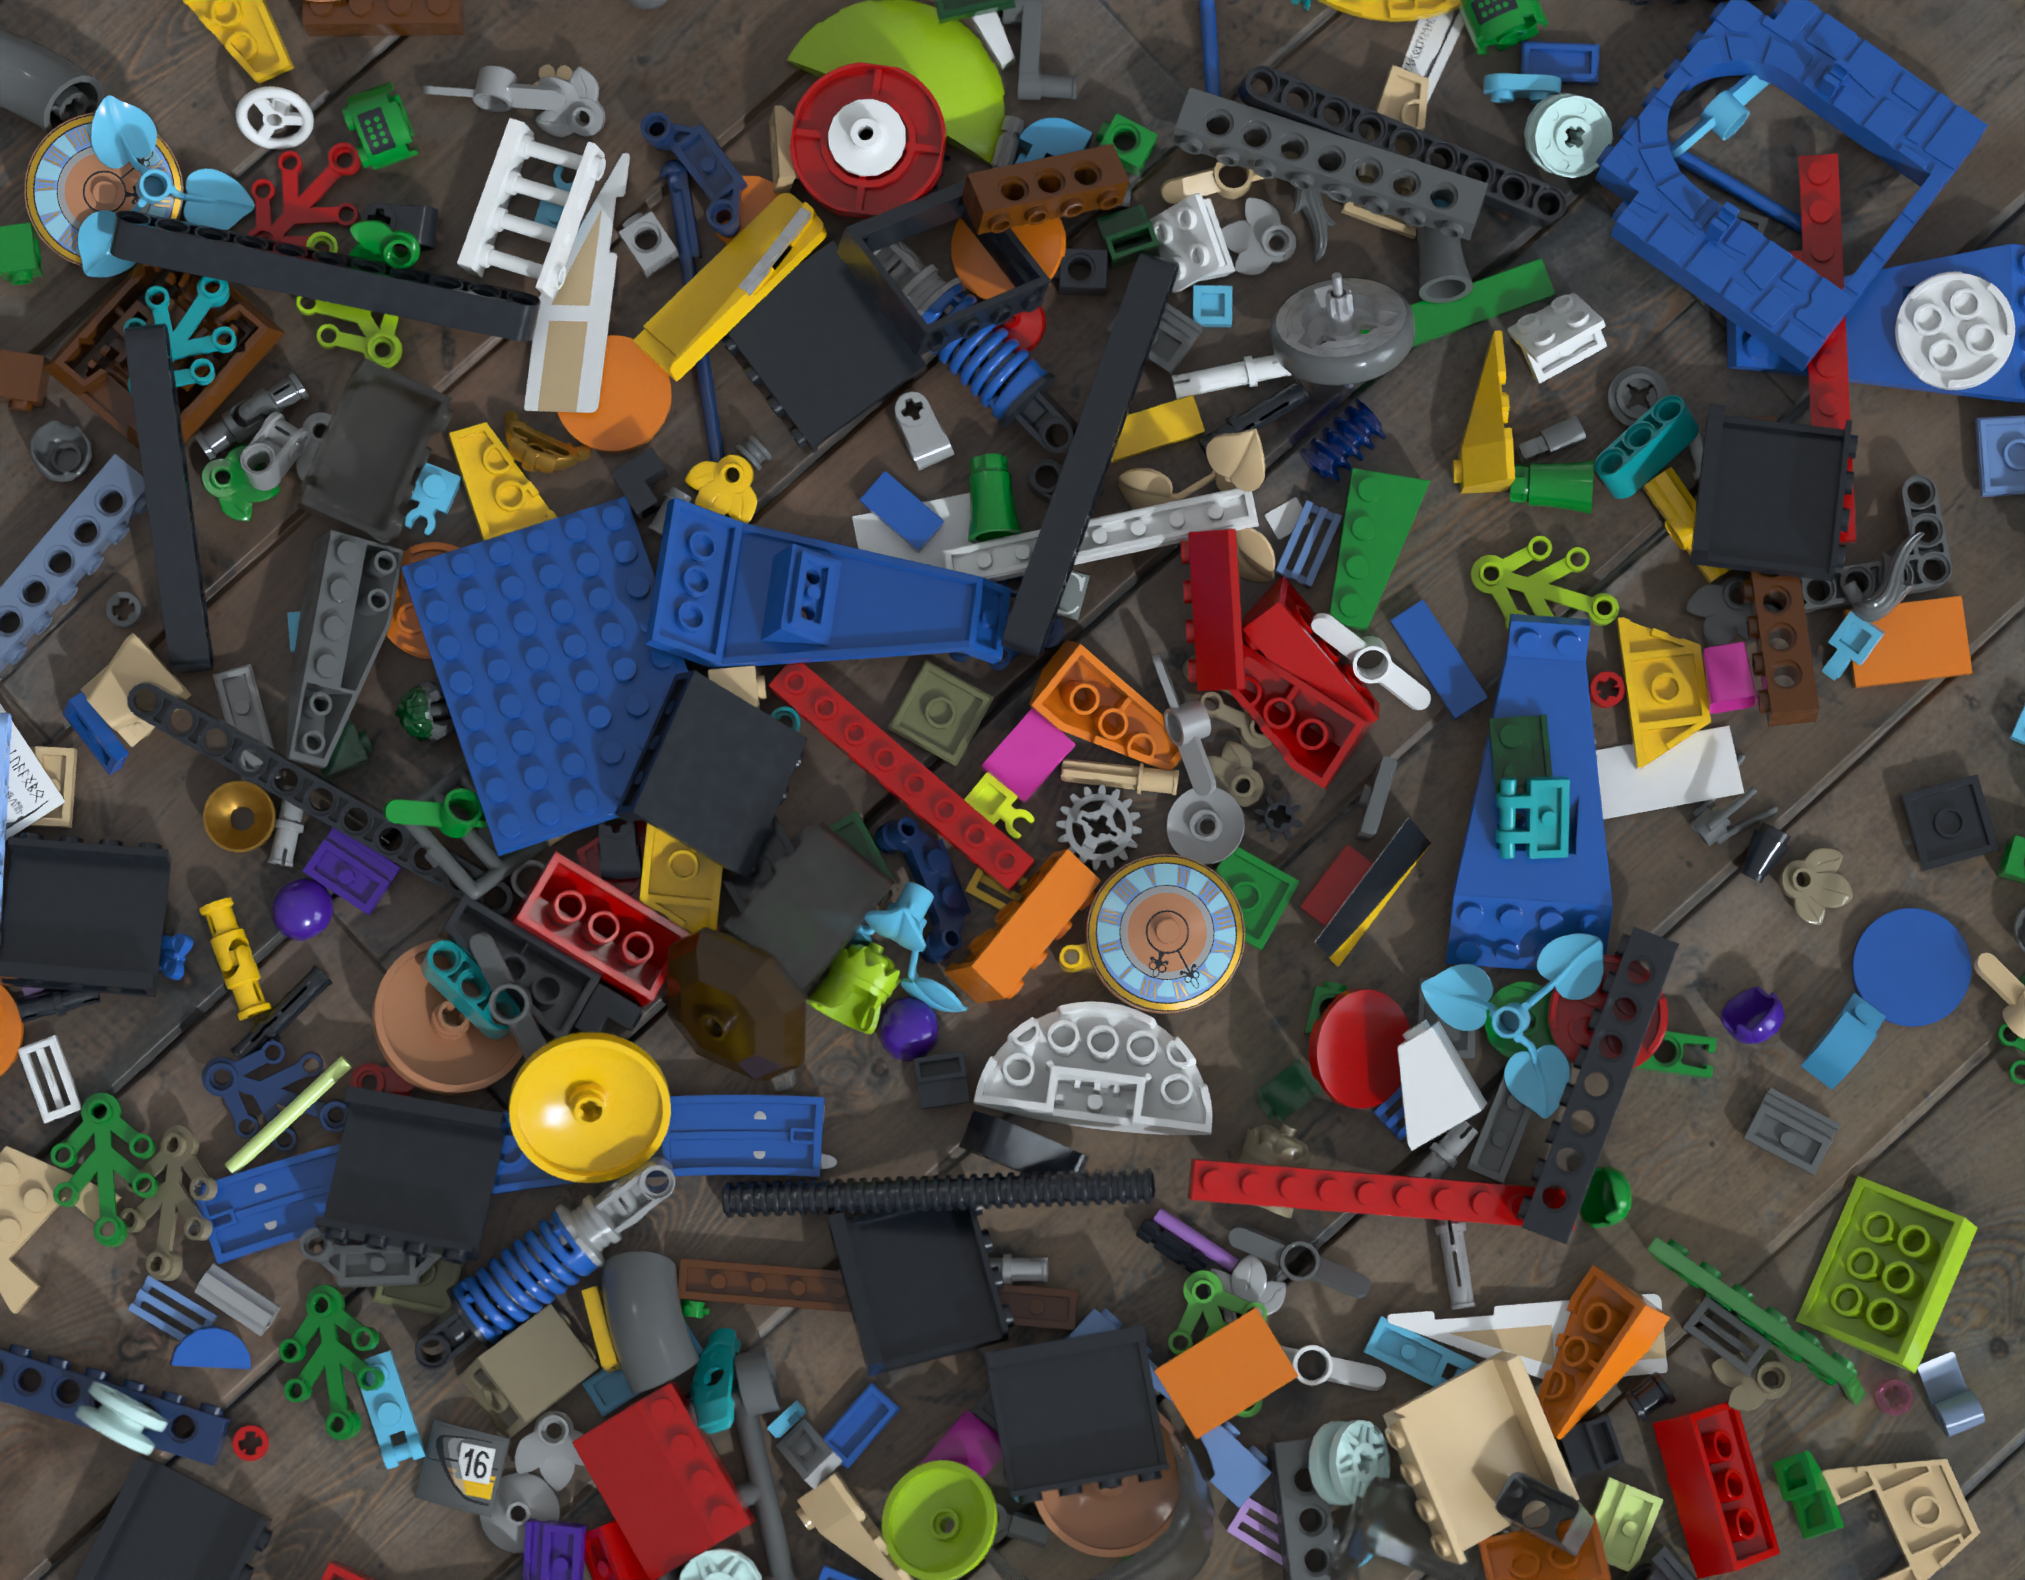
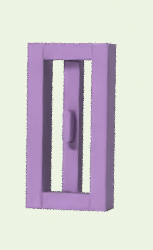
(1241, 1515)

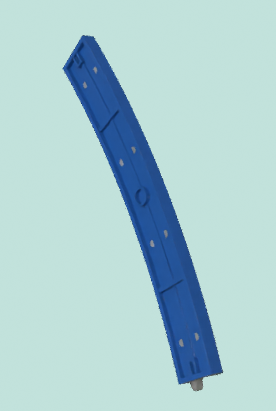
(703, 1139)

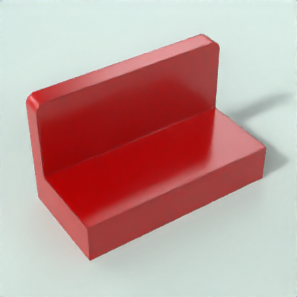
(1336, 885)
(611, 1555)

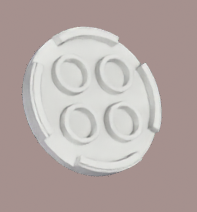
(1955, 331)

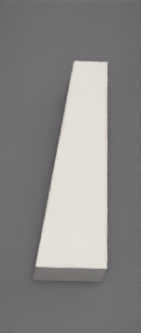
(995, 39)

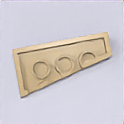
(1405, 101)

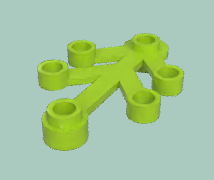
(373, 335)
(1537, 586)

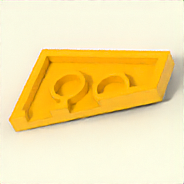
(247, 34)
(494, 483)

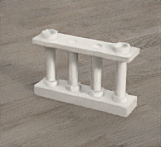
(506, 181)

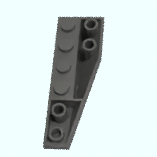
(338, 637)

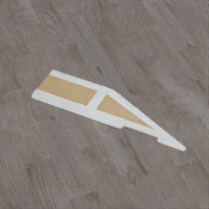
(575, 323)
(1520, 1330)

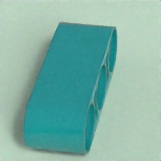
(1646, 446)
(465, 970)

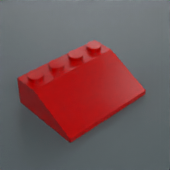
(663, 1481)

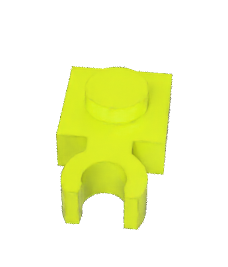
(995, 804)

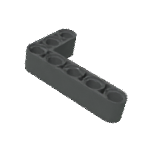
(1872, 573)

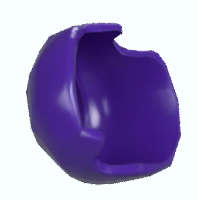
(302, 909)
(1753, 1016)
(908, 1029)

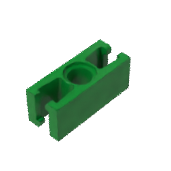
(1674, 1066)

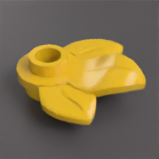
(720, 493)

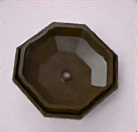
(736, 1004)

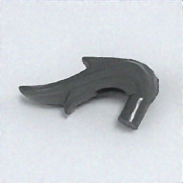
(1312, 205)
(1891, 589)

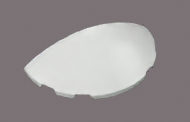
(1098, 1071)

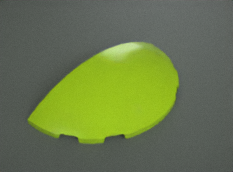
(941, 56)

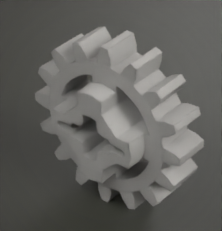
(1082, 818)

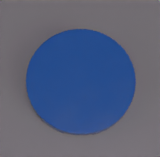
(1911, 967)

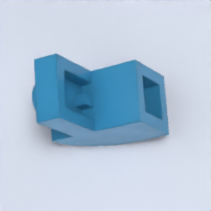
(1052, 138)
(1843, 1042)

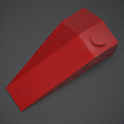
(1283, 633)
(1299, 720)

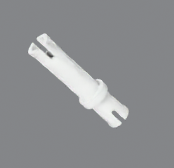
(1227, 376)

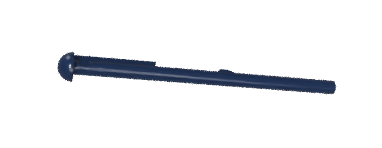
(688, 250)

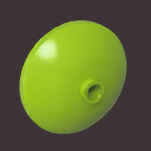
(918, 1515)

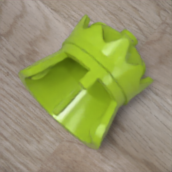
(856, 987)

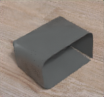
(1523, 1489)

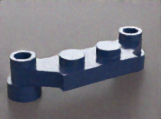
(706, 166)
(935, 872)

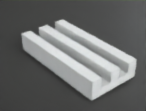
(62, 1110)

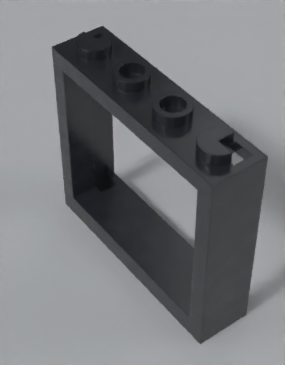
(918, 216)

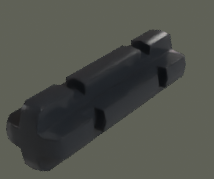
(1171, 1246)

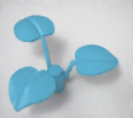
(127, 133)
(905, 925)
(1461, 1000)

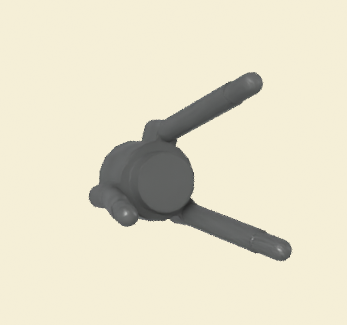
(1712, 824)

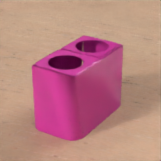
(1728, 678)
(1028, 755)

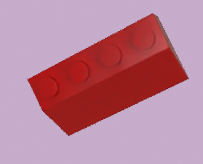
(1216, 610)
(599, 928)
(1716, 1489)

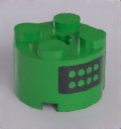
(1501, 22)
(381, 126)

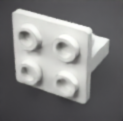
(1194, 239)
(1558, 336)

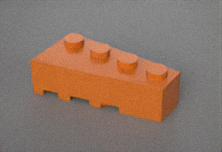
(1025, 929)

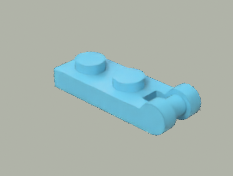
(1413, 1353)
(392, 1413)

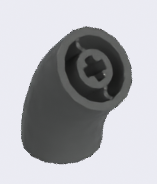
(43, 83)
(646, 1319)

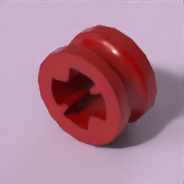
(1601, 678)
(241, 1434)

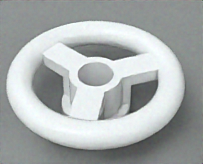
(276, 107)

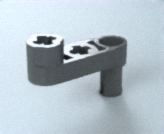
(1031, 82)

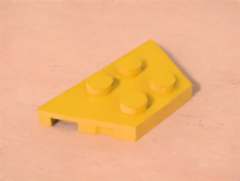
(1662, 689)
(680, 882)

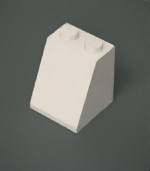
(1434, 1084)

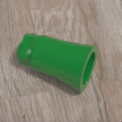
(1554, 485)
(991, 499)

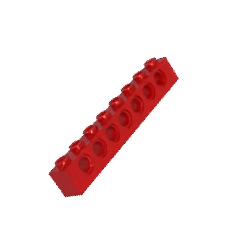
(902, 775)

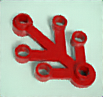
(298, 209)

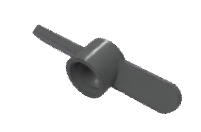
(499, 978)
(1323, 1270)

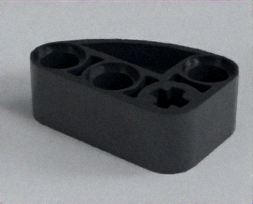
(1018, 1147)

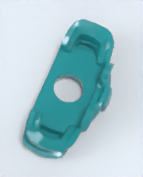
(714, 1403)

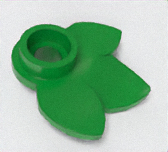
(378, 242)
(237, 494)

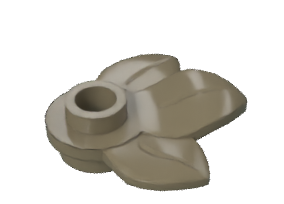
(1234, 767)
(1821, 885)
(1751, 1391)

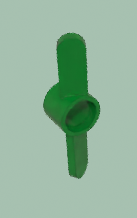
(438, 813)

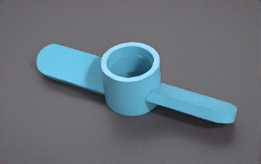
(1723, 114)

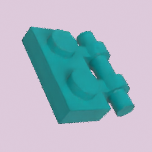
(1546, 817)

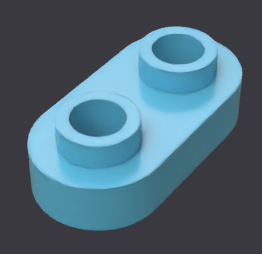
(1506, 87)

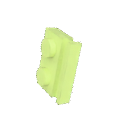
(1625, 1522)

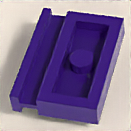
(352, 870)
(554, 1550)

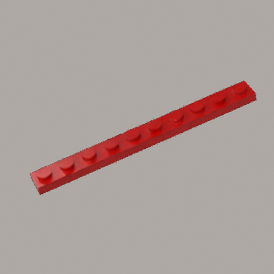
(1825, 255)
(1362, 1192)

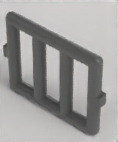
(438, 855)

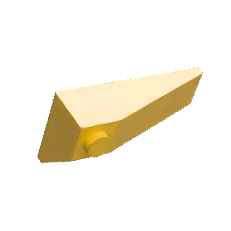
(1487, 447)

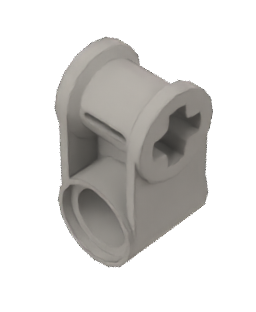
(924, 436)
(278, 445)

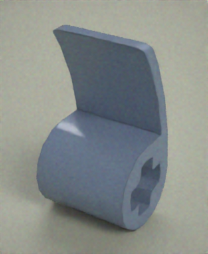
(1948, 1395)

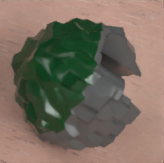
(424, 712)

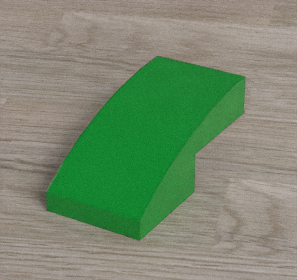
(1810, 1494)

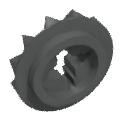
(1638, 379)

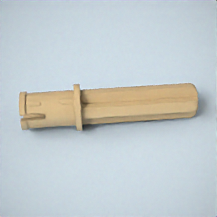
(1120, 776)

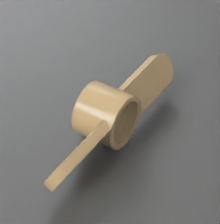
(1208, 182)
(2007, 987)

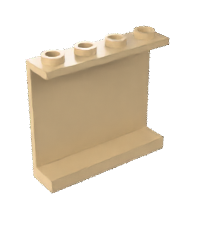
(1466, 1443)

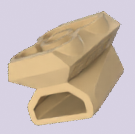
(110, 688)

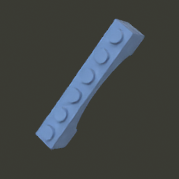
(1235, 1469)

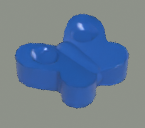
(174, 954)

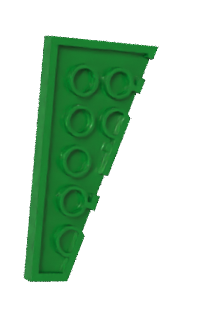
(1767, 1323)

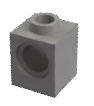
(649, 260)

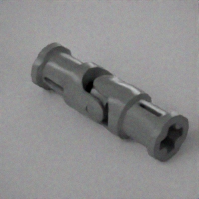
(253, 411)

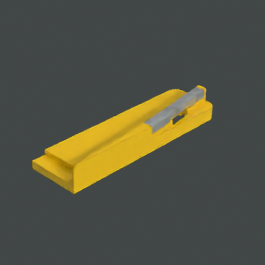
(730, 285)

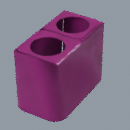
(968, 1443)

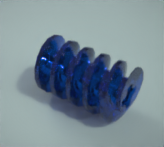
(1343, 442)

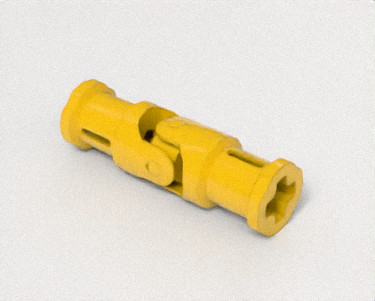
(237, 965)

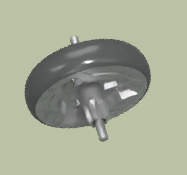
(1338, 313)

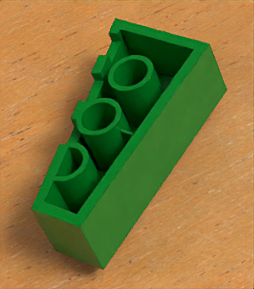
(1372, 534)

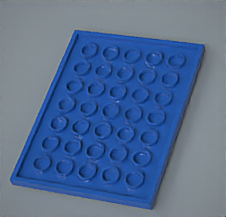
(546, 667)

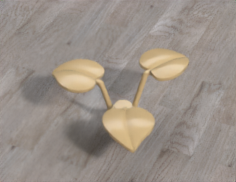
(1236, 463)

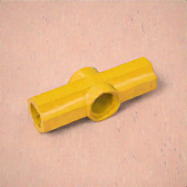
(1678, 510)

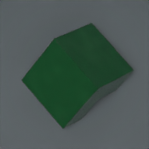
(1127, 235)

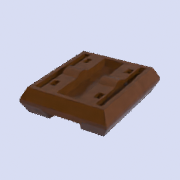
(107, 389)

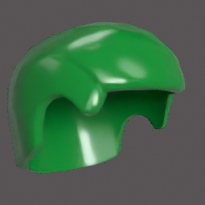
(1606, 1198)

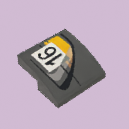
(462, 1468)

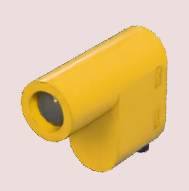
(1074, 958)

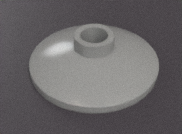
(1190, 814)
(525, 1491)

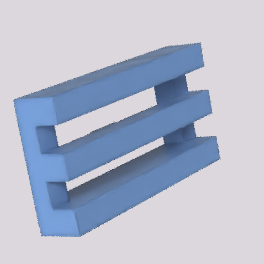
(1321, 514)
(143, 1295)

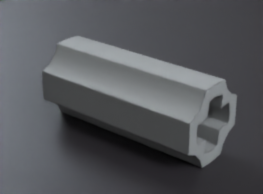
(237, 1299)

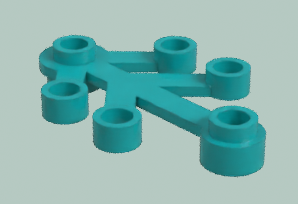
(179, 339)

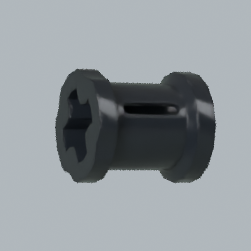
(1649, 1397)

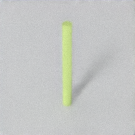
(288, 1115)

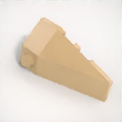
(847, 1525)

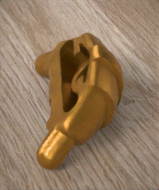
(539, 450)

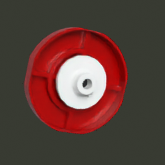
(874, 174)

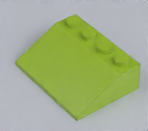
(1887, 1274)

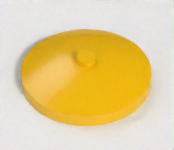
(589, 1107)

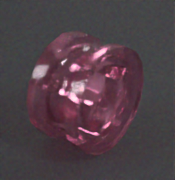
(1904, 1391)

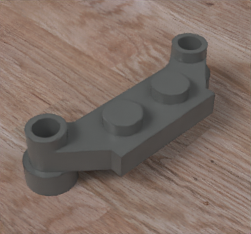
(366, 1266)

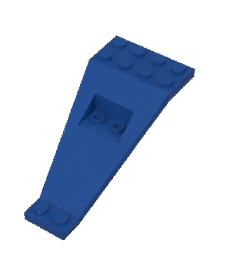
(1873, 318)
(738, 591)
(1518, 905)

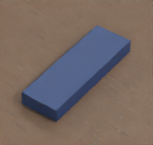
(1438, 659)

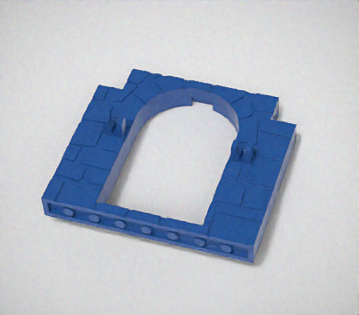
(1725, 257)

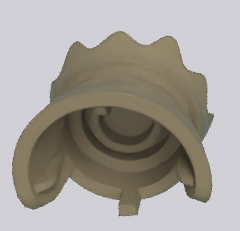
(1275, 1147)

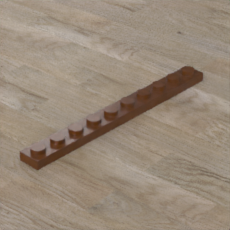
(826, 1291)

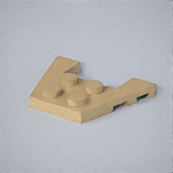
(24, 1206)
(1920, 1507)

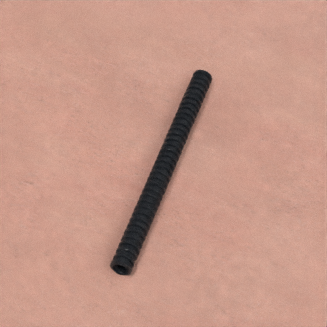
(938, 1192)

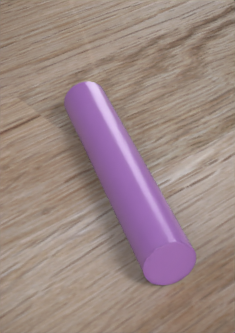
(1195, 1239)

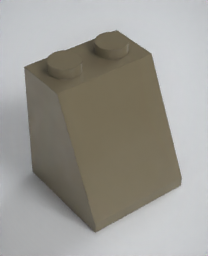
(529, 1371)

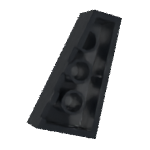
(554, 979)

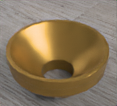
(222, 805)

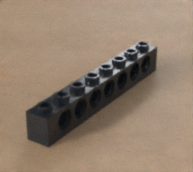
(1658, 956)

